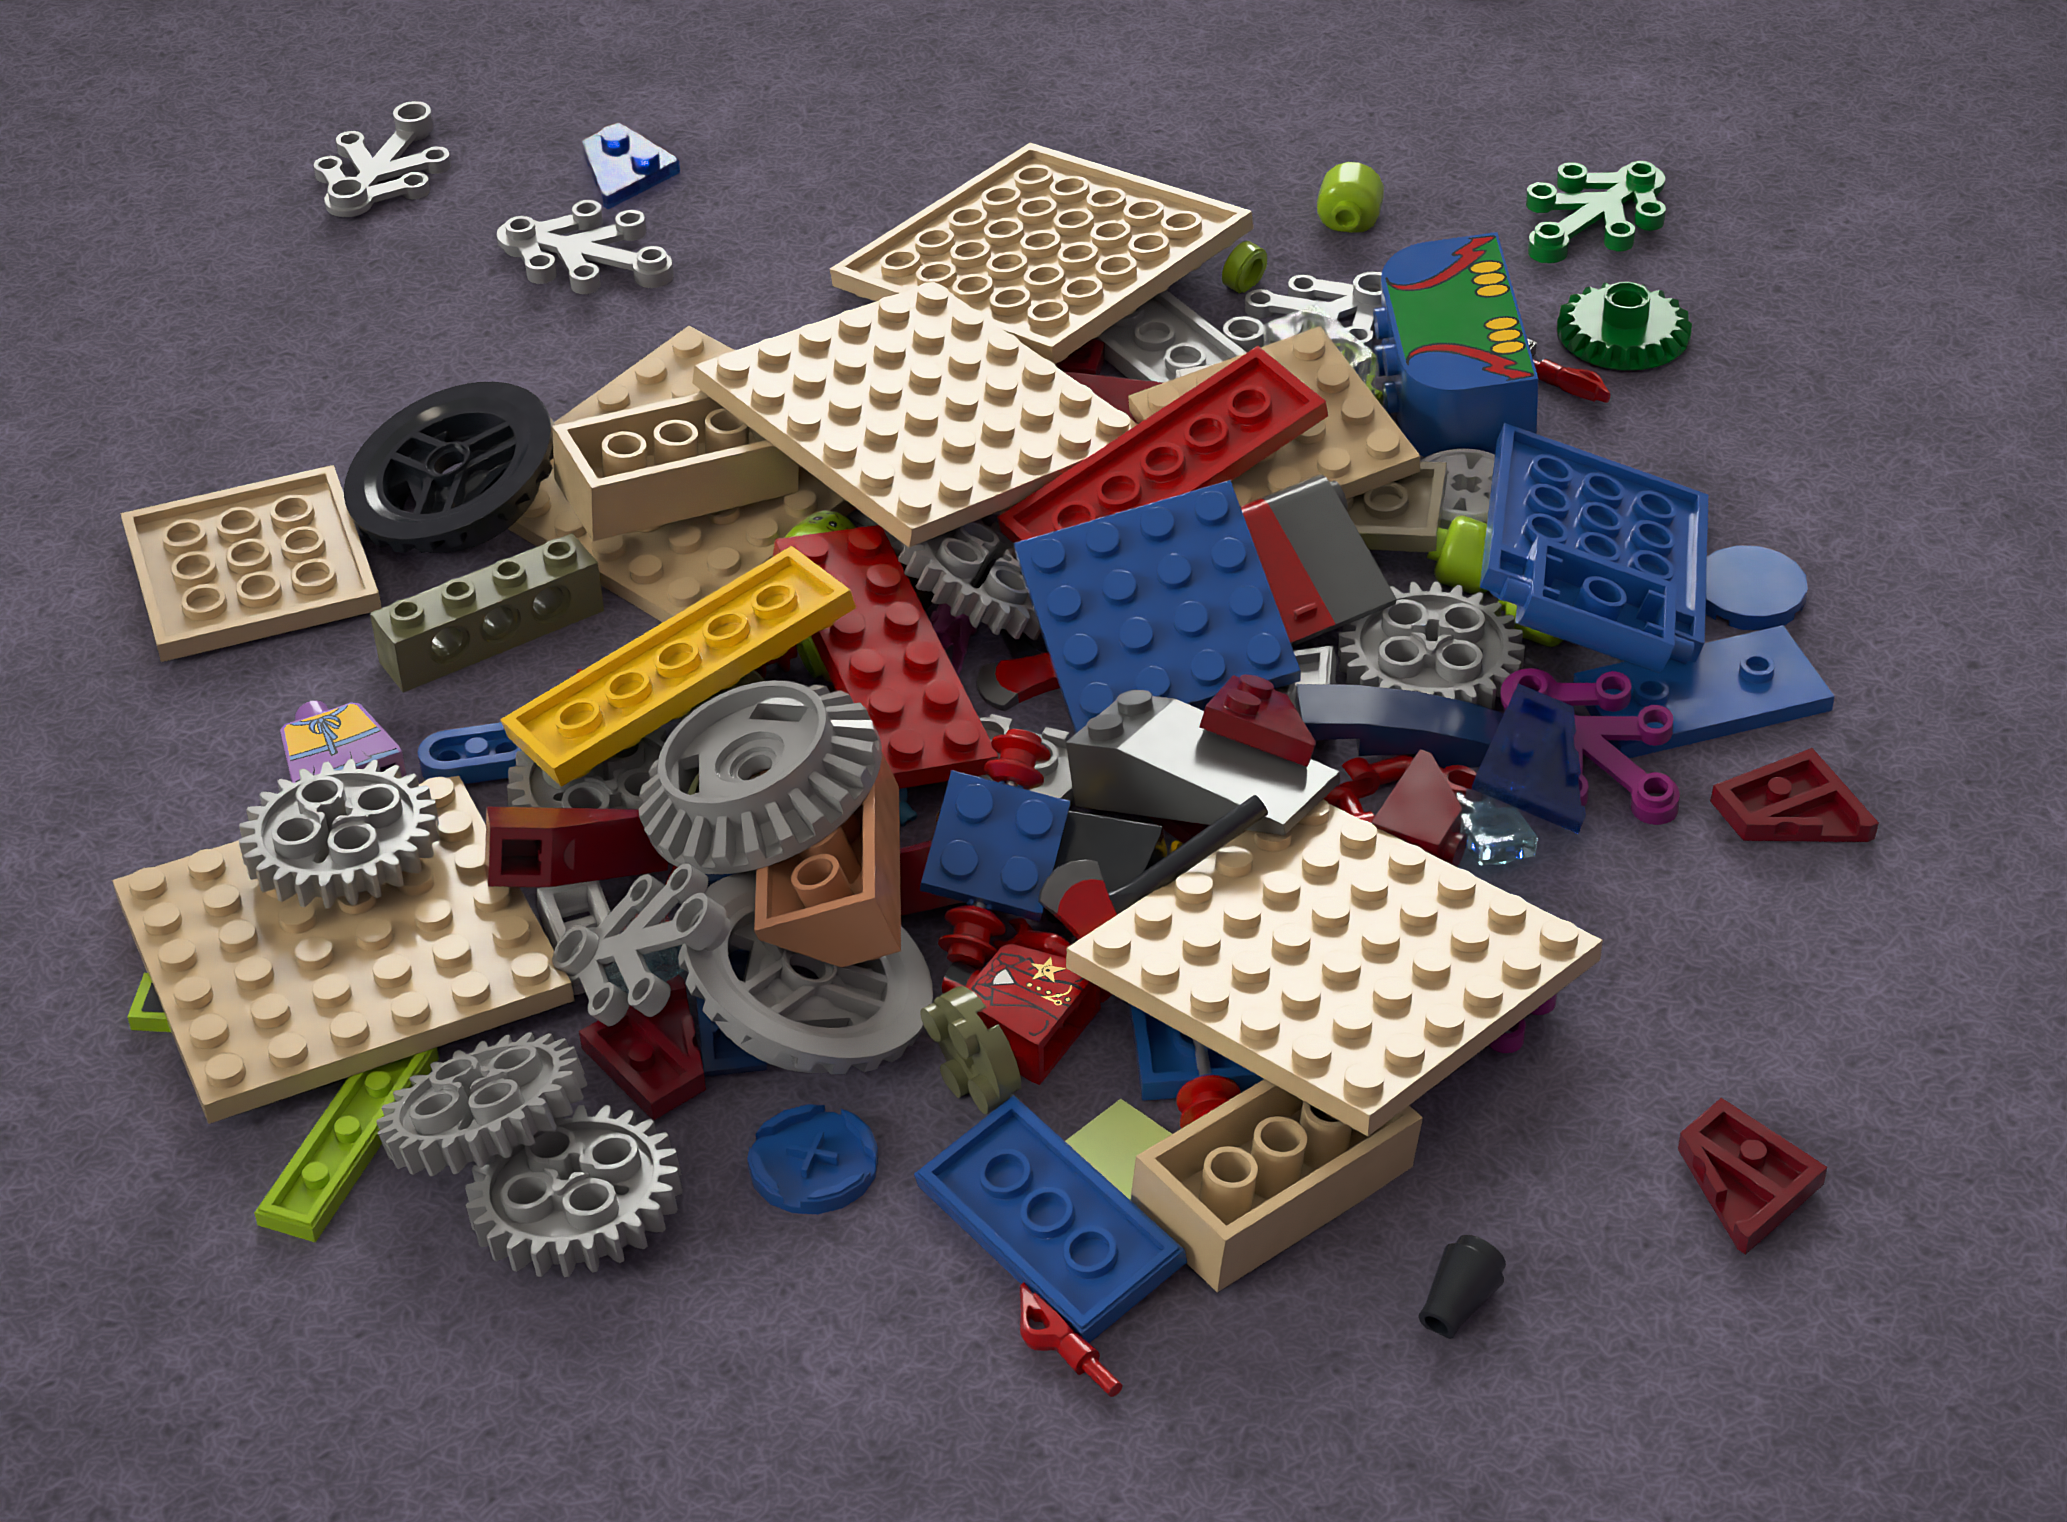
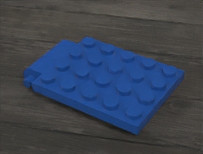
(1596, 551)

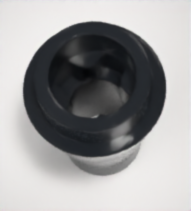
(1463, 1282)

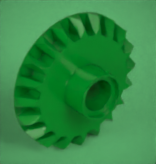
(1624, 327)

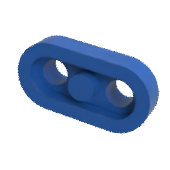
(468, 752)

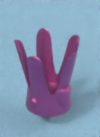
(953, 631)

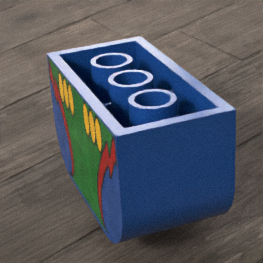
(1454, 345)

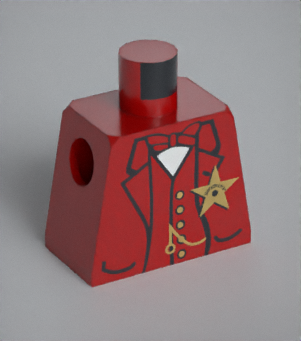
(1033, 1001)

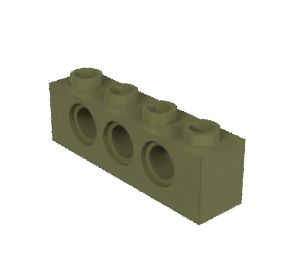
(487, 612)

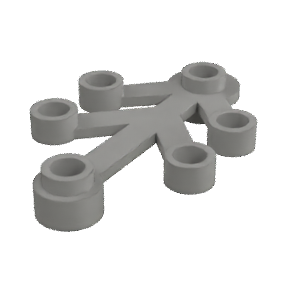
(357, 194)
(526, 237)
(1302, 293)
(587, 951)

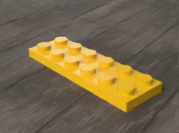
(677, 665)

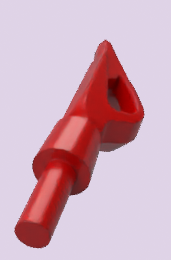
(1574, 381)
(1061, 1338)

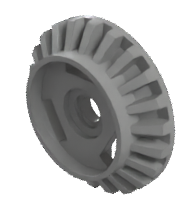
(819, 765)
(799, 1022)

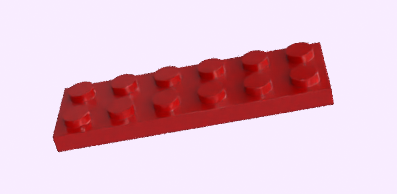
(1185, 446)
(894, 661)

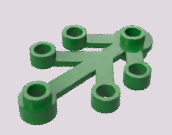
(1635, 182)

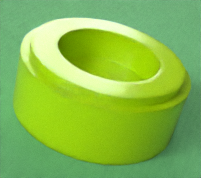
(1244, 267)

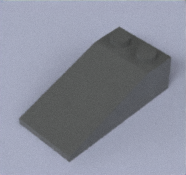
(1157, 762)

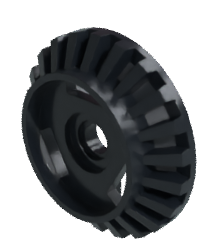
(504, 452)

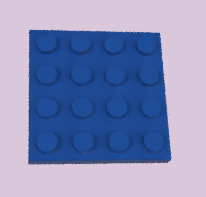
(1156, 603)

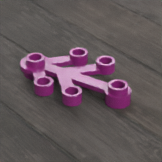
(1594, 732)

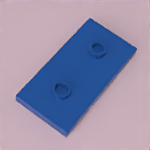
(1727, 691)
(1050, 1218)

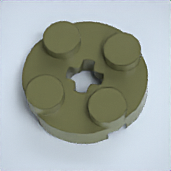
(974, 1056)

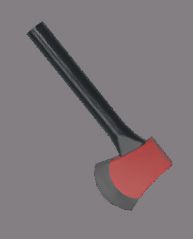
(1017, 679)
(1078, 892)

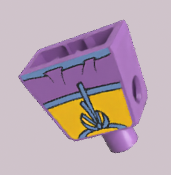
(336, 737)

